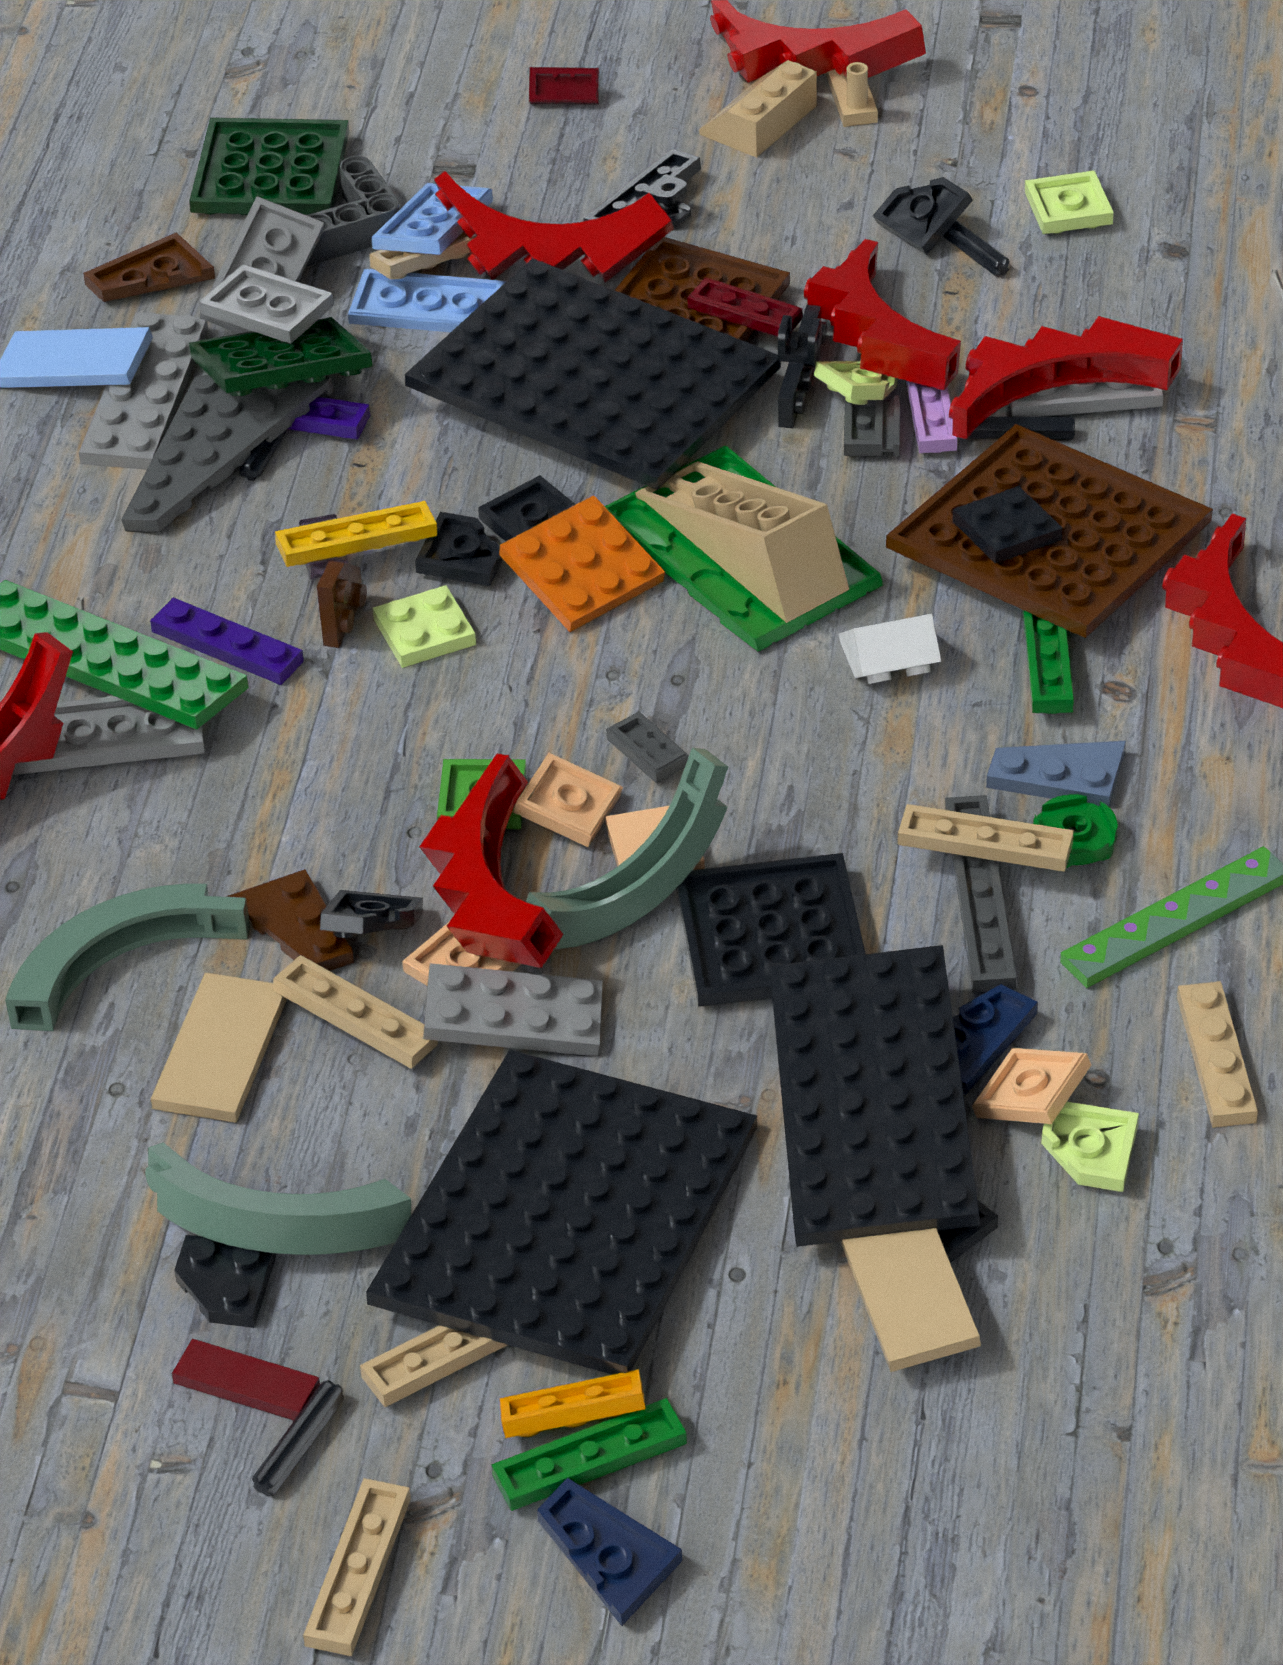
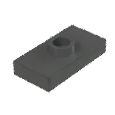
(647, 747)

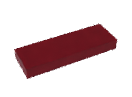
(742, 306)
(244, 1379)

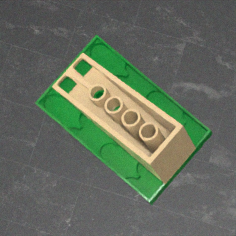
(746, 547)

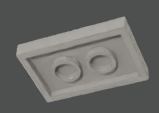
(266, 303)

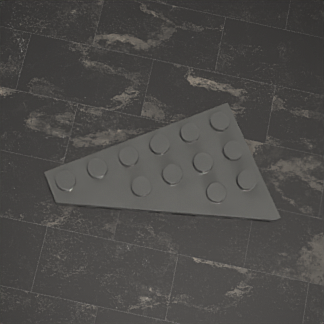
(209, 441)

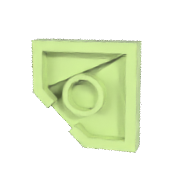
(854, 383)
(1092, 1144)

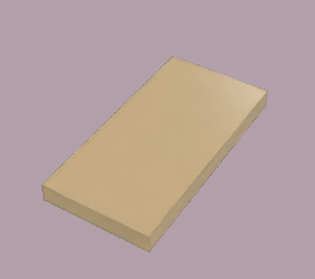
(219, 1048)
(911, 1296)

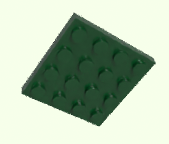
(270, 159)
(257, 360)

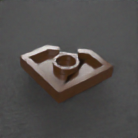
(339, 596)

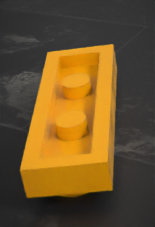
(571, 1404)

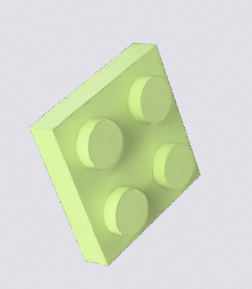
(1068, 202)
(424, 626)

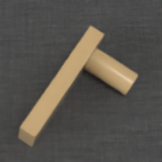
(853, 95)

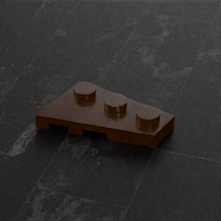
(149, 269)
(291, 915)

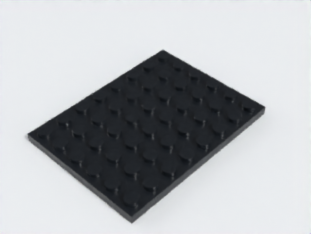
(594, 373)
(564, 1213)

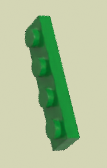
(1048, 666)
(589, 1453)

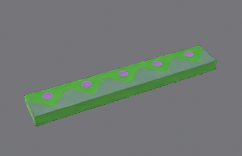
(1173, 917)

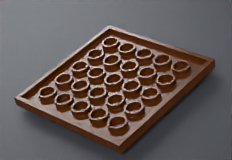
(1112, 532)

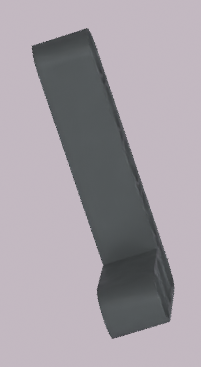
(367, 209)

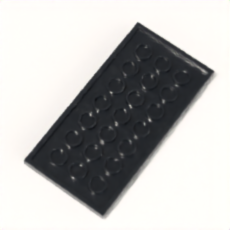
(872, 1096)

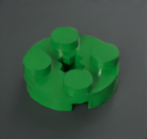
(1096, 823)

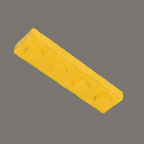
(355, 533)

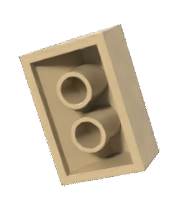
(765, 109)

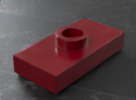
(564, 85)

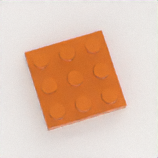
(581, 563)

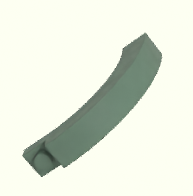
(653, 869)
(109, 931)
(275, 1221)

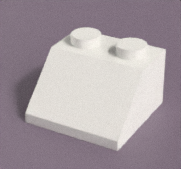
(891, 647)

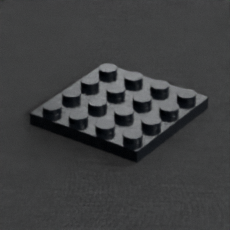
(762, 917)

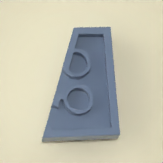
(1059, 770)

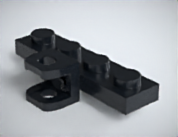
(663, 180)
(801, 352)

